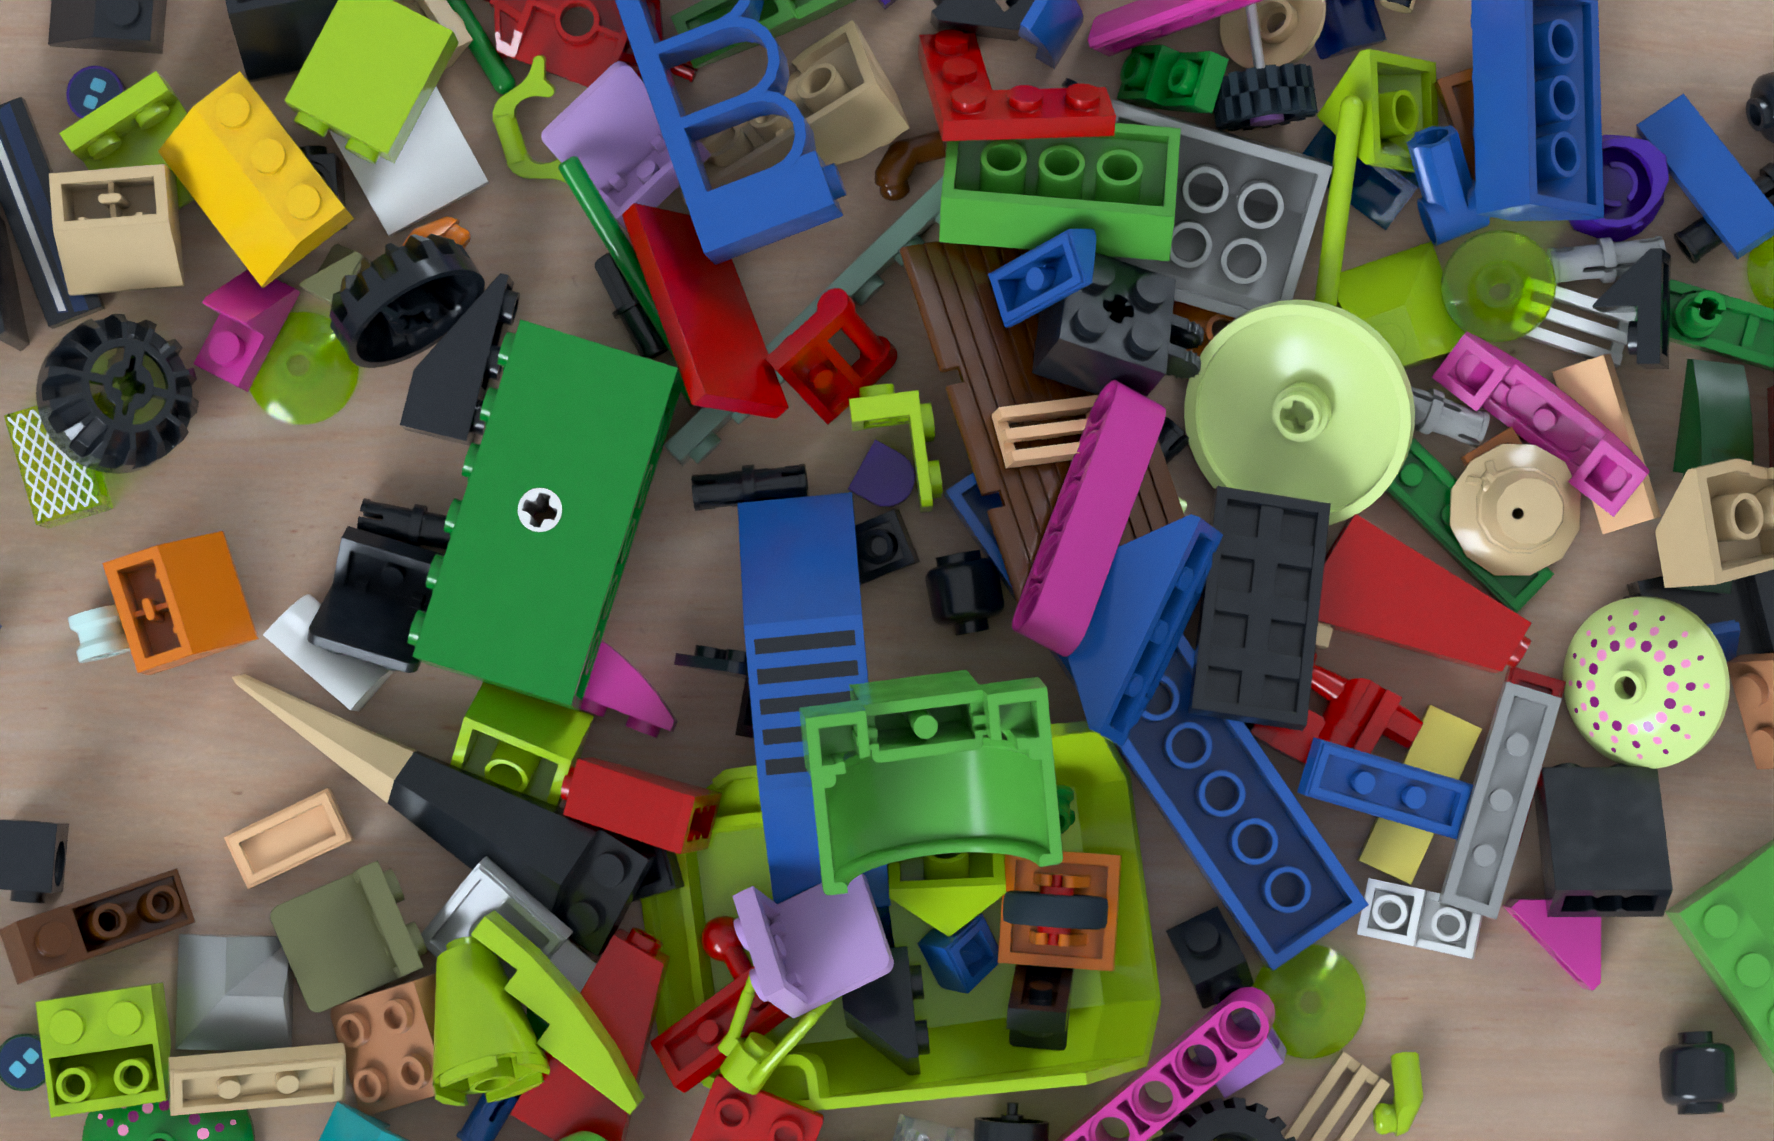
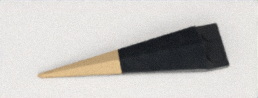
(564, 863)

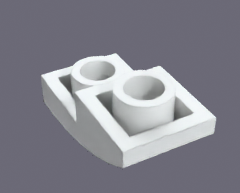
(1418, 919)

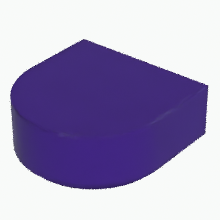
(883, 477)

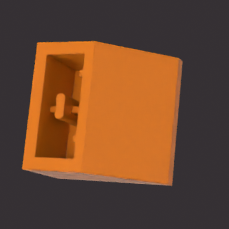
(180, 602)

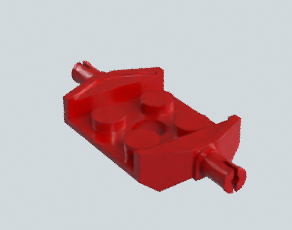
(536, 29)

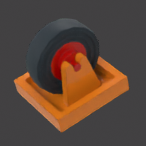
(1061, 912)

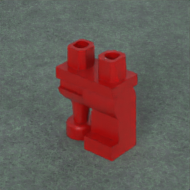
(1353, 718)

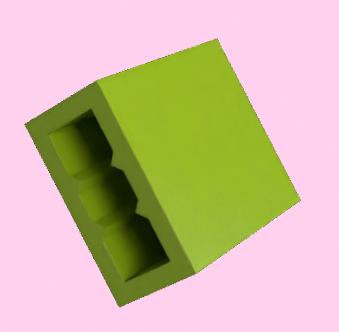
(371, 76)

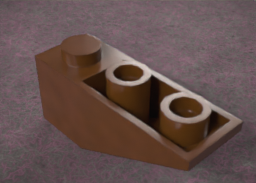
(96, 926)

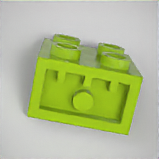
(130, 129)

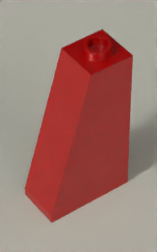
(1409, 602)
(625, 999)

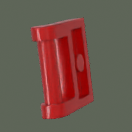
(817, 368)

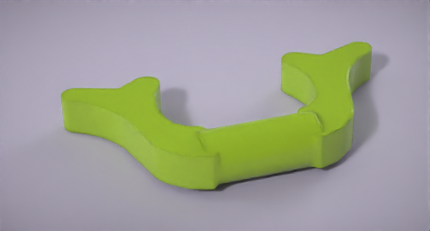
(508, 129)

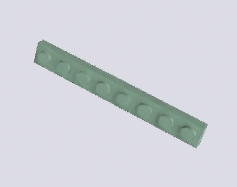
(860, 281)

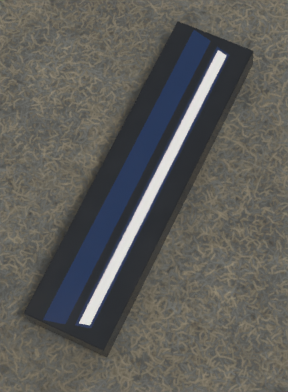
(29, 214)

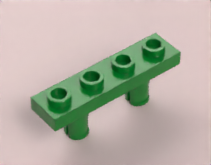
(1721, 325)

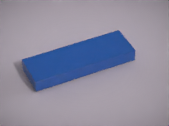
(1710, 176)
(1385, 788)

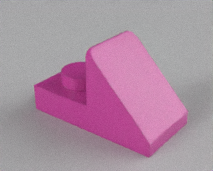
(245, 327)

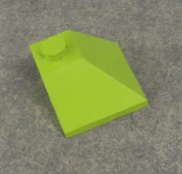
(1403, 303)

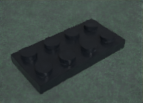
(1260, 609)

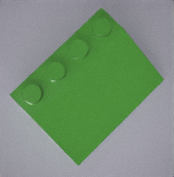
(1733, 939)

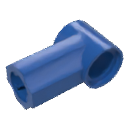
(1445, 185)

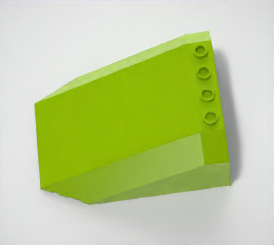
(967, 1033)

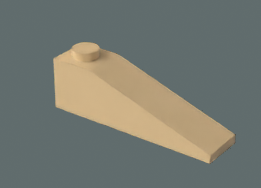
(840, 96)

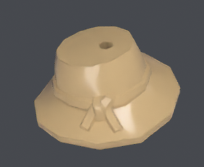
(1507, 480)

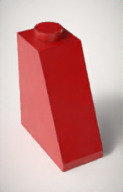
(640, 805)

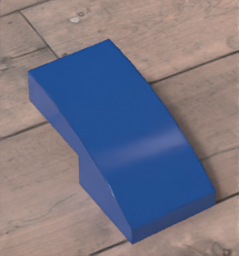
(1051, 28)

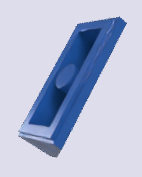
(1044, 275)

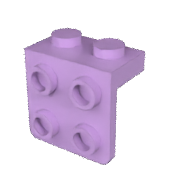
(617, 141)
(812, 944)

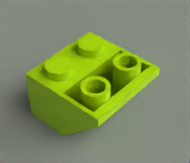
(105, 1049)

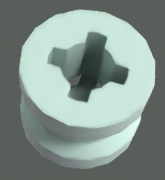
(99, 633)

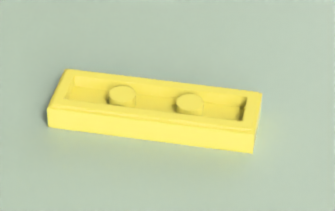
(1439, 747)

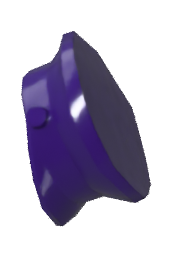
(1632, 188)

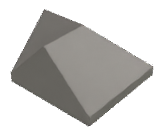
(233, 993)

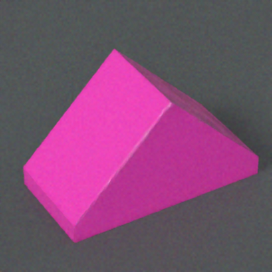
(1568, 940)

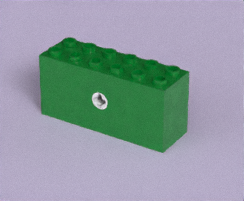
(562, 431)

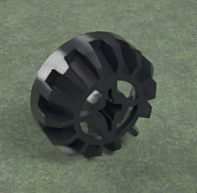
(404, 300)
(92, 419)

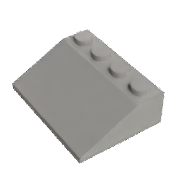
(1238, 216)

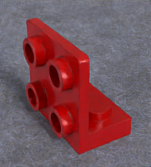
(748, 1117)

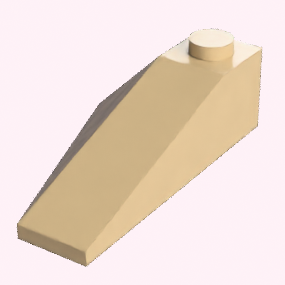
(1718, 525)

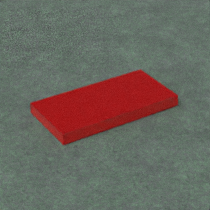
(704, 316)

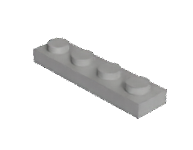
(1500, 800)

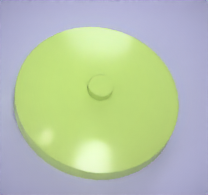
(1301, 407)

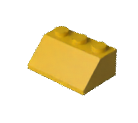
(253, 180)

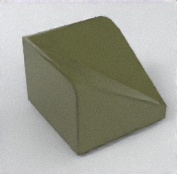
(328, 279)

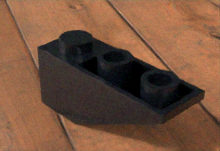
(455, 374)

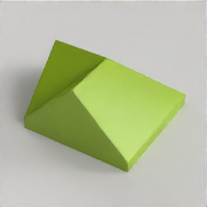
(1396, 104)
(948, 887)

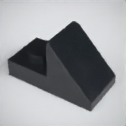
(1645, 291)
(1040, 1007)

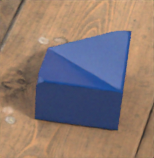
(964, 957)

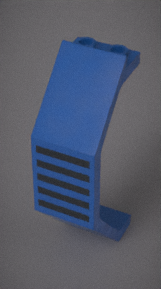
(800, 653)

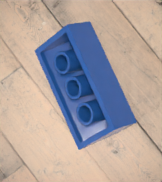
(1537, 109)

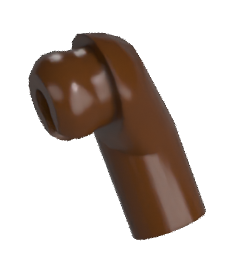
(901, 160)

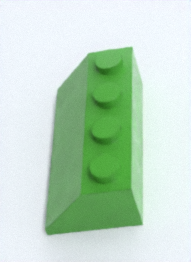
(1039, 187)

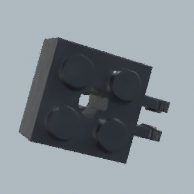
(1117, 331)

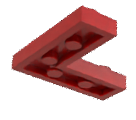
(973, 111)

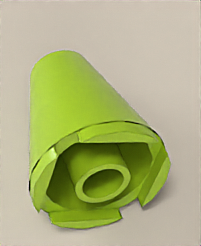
(480, 1029)

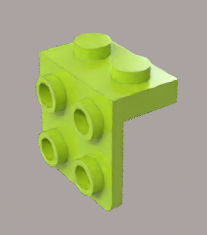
(883, 407)

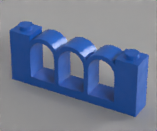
(763, 205)

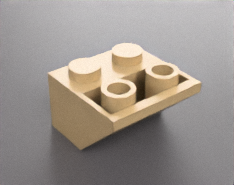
(117, 229)

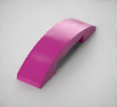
(1543, 417)

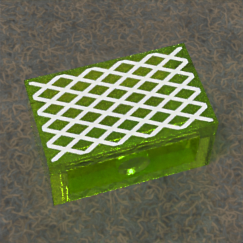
(54, 483)

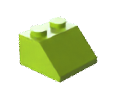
(521, 741)

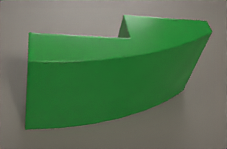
(1172, 79)

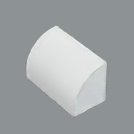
(344, 676)

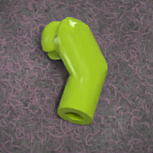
(1407, 1097)

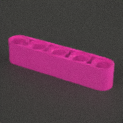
(1089, 519)
(1179, 1072)

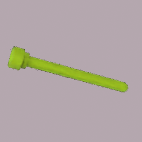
(1339, 200)

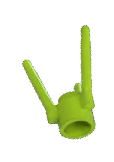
(754, 1058)

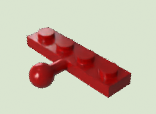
(690, 1045)

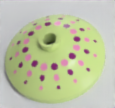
(1676, 675)

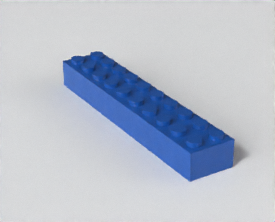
(1217, 797)

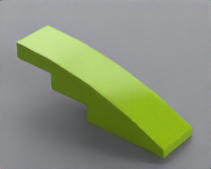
(574, 1030)

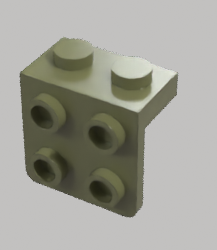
(348, 937)

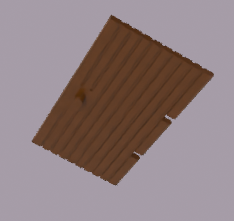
(997, 372)

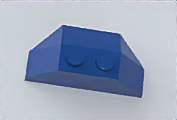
(1140, 622)

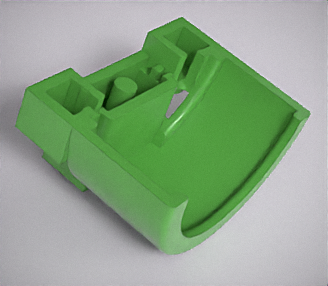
(931, 773)

